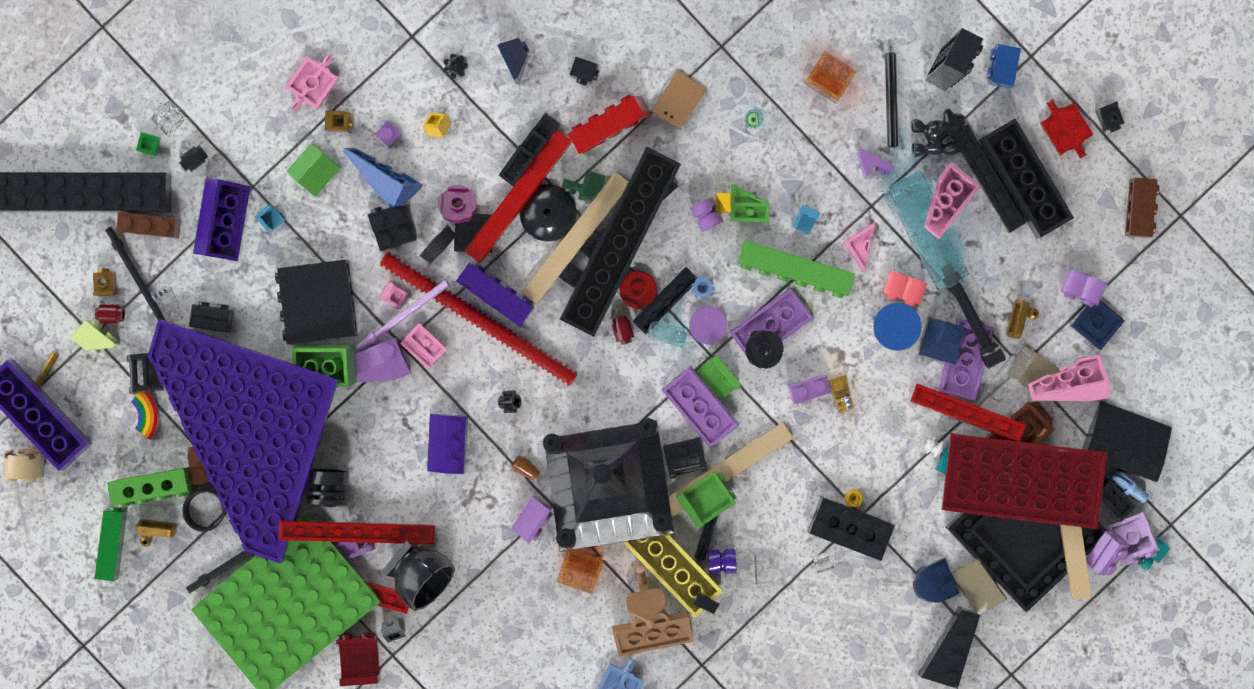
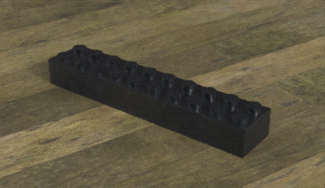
(85, 192)
(620, 241)

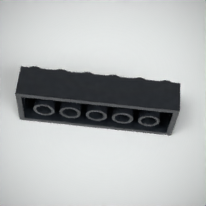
(955, 59)
(1026, 179)

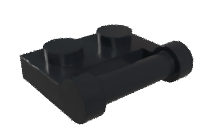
(150, 379)
(684, 451)

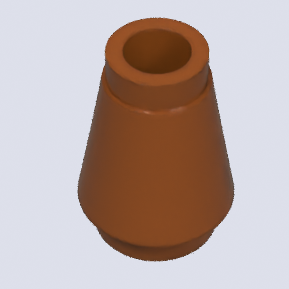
(525, 468)

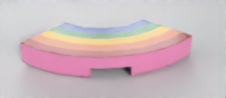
(147, 414)

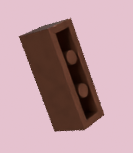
(1141, 207)
(148, 225)

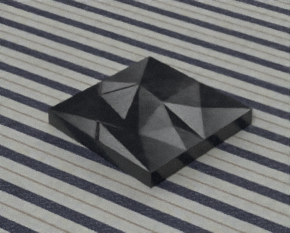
(1018, 554)

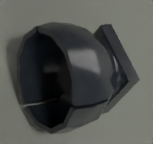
(419, 574)

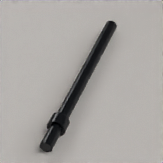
(118, 246)
(205, 579)

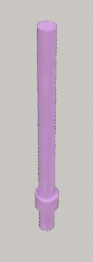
(373, 337)

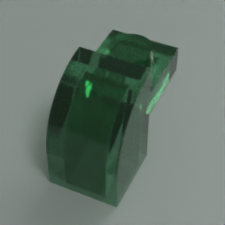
(589, 189)

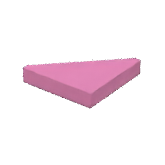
(860, 245)

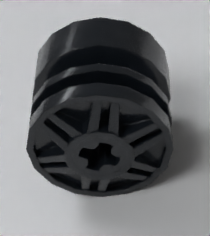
(328, 487)

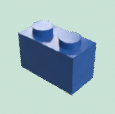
(1003, 66)

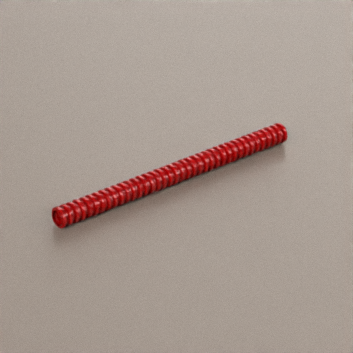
(480, 320)

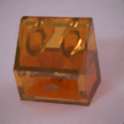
(830, 77)
(580, 570)

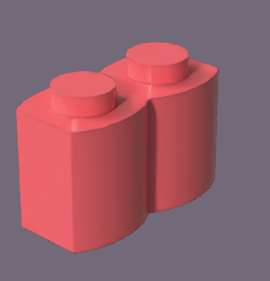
(904, 288)

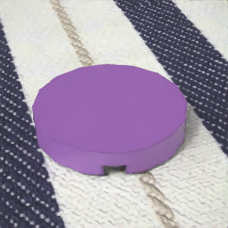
(708, 325)

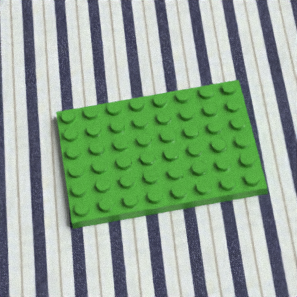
(285, 613)

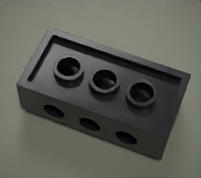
(856, 540)

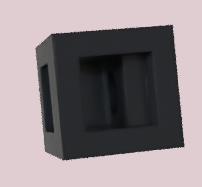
(1103, 115)

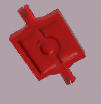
(1066, 129)

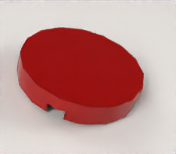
(638, 289)

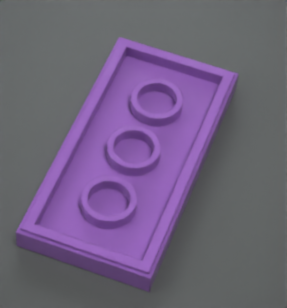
(780, 316)
(965, 377)
(700, 406)

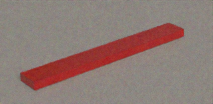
(518, 196)
(355, 532)

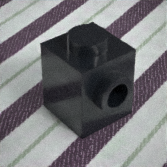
(584, 71)

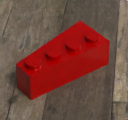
(609, 123)

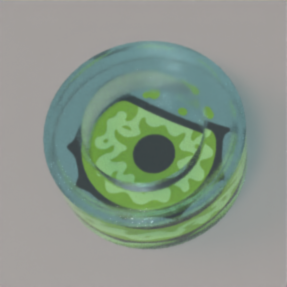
(753, 119)

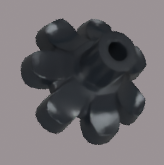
(458, 69)

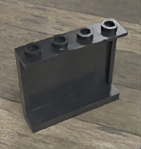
(316, 302)

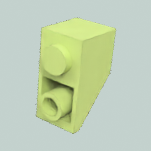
(92, 337)

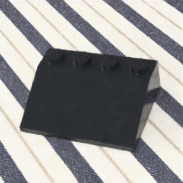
(1130, 440)

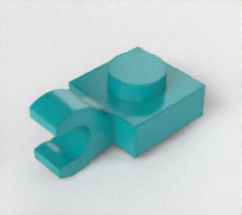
(1146, 563)

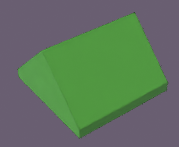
(313, 169)

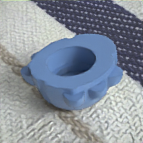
(702, 281)

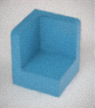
(270, 218)
(805, 219)

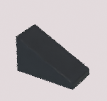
(706, 603)

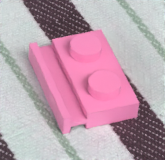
(423, 346)

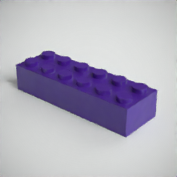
(39, 417)

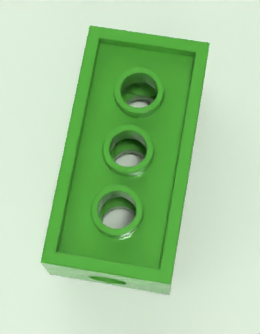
(122, 489)

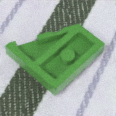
(747, 207)

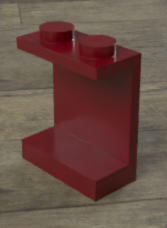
(359, 659)

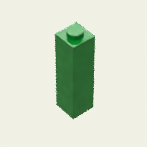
(110, 544)

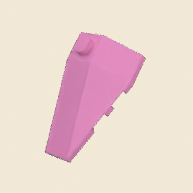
(949, 199)
(1079, 382)

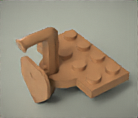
(650, 624)

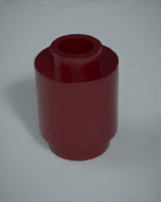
(110, 314)
(622, 330)

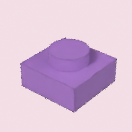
(388, 134)

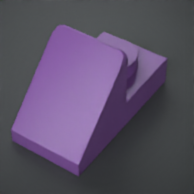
(868, 161)

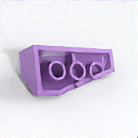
(382, 362)

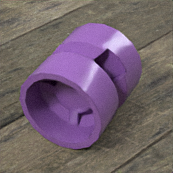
(706, 214)

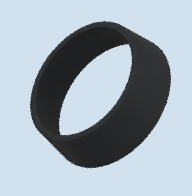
(438, 244)
(186, 515)

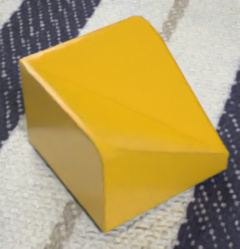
(437, 125)
(723, 203)

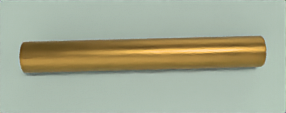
(46, 369)

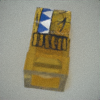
(841, 394)

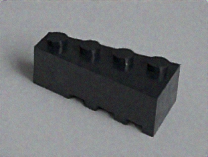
(950, 653)

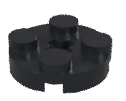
(768, 339)

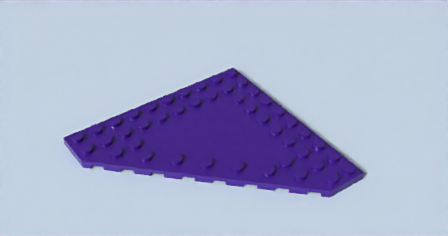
(249, 425)

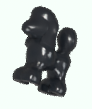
(951, 124)

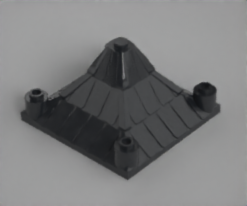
(608, 486)

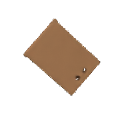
(679, 99)

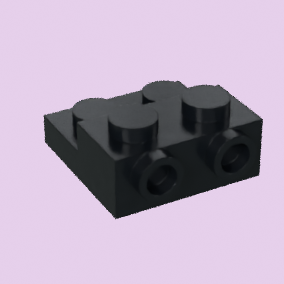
(391, 226)

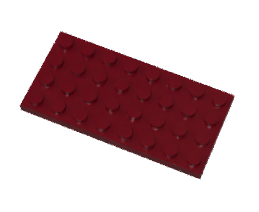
(1024, 481)

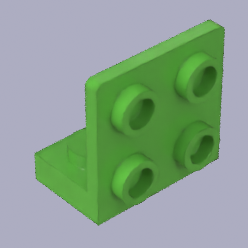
(718, 377)

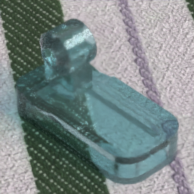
(667, 333)

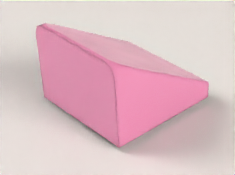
(394, 295)

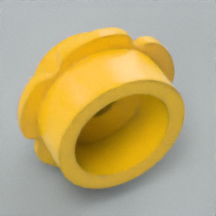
(854, 503)

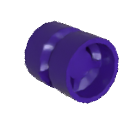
(722, 561)

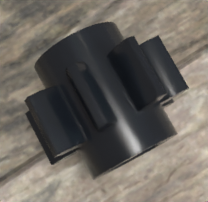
(509, 401)

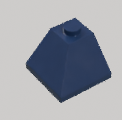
(515, 56)
(943, 341)

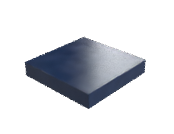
(1097, 324)

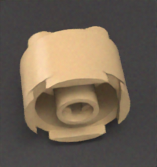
(25, 465)

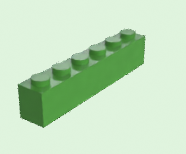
(796, 268)

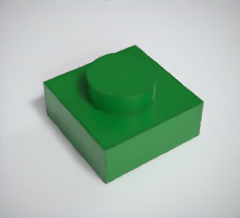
(148, 144)

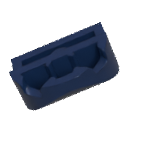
(935, 582)

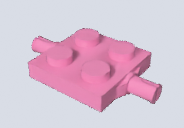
(312, 82)

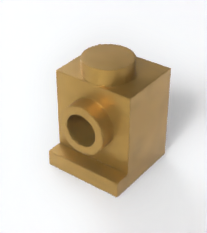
(332, 118)
(110, 285)

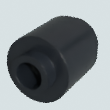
(193, 158)

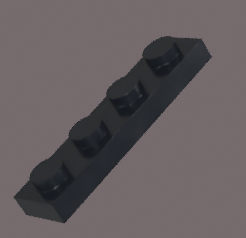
(665, 300)

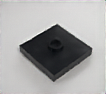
(467, 231)

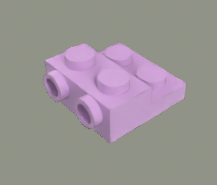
(1139, 536)

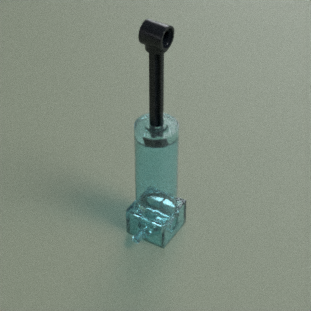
(940, 256)

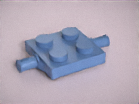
(620, 677)

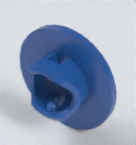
(897, 326)

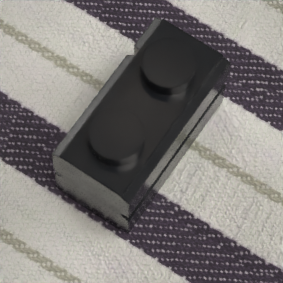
(211, 318)

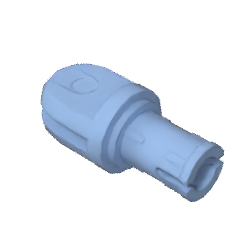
(1129, 486)

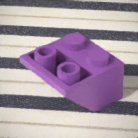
(531, 519)

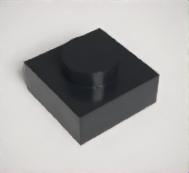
(571, 274)

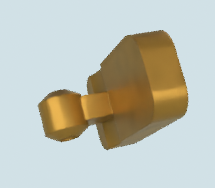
(1018, 318)
(157, 528)

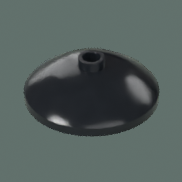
(556, 224)

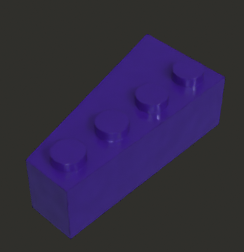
(494, 294)

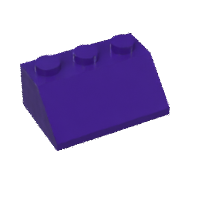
(447, 443)

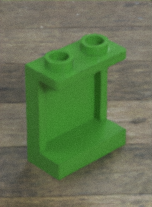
(707, 499)

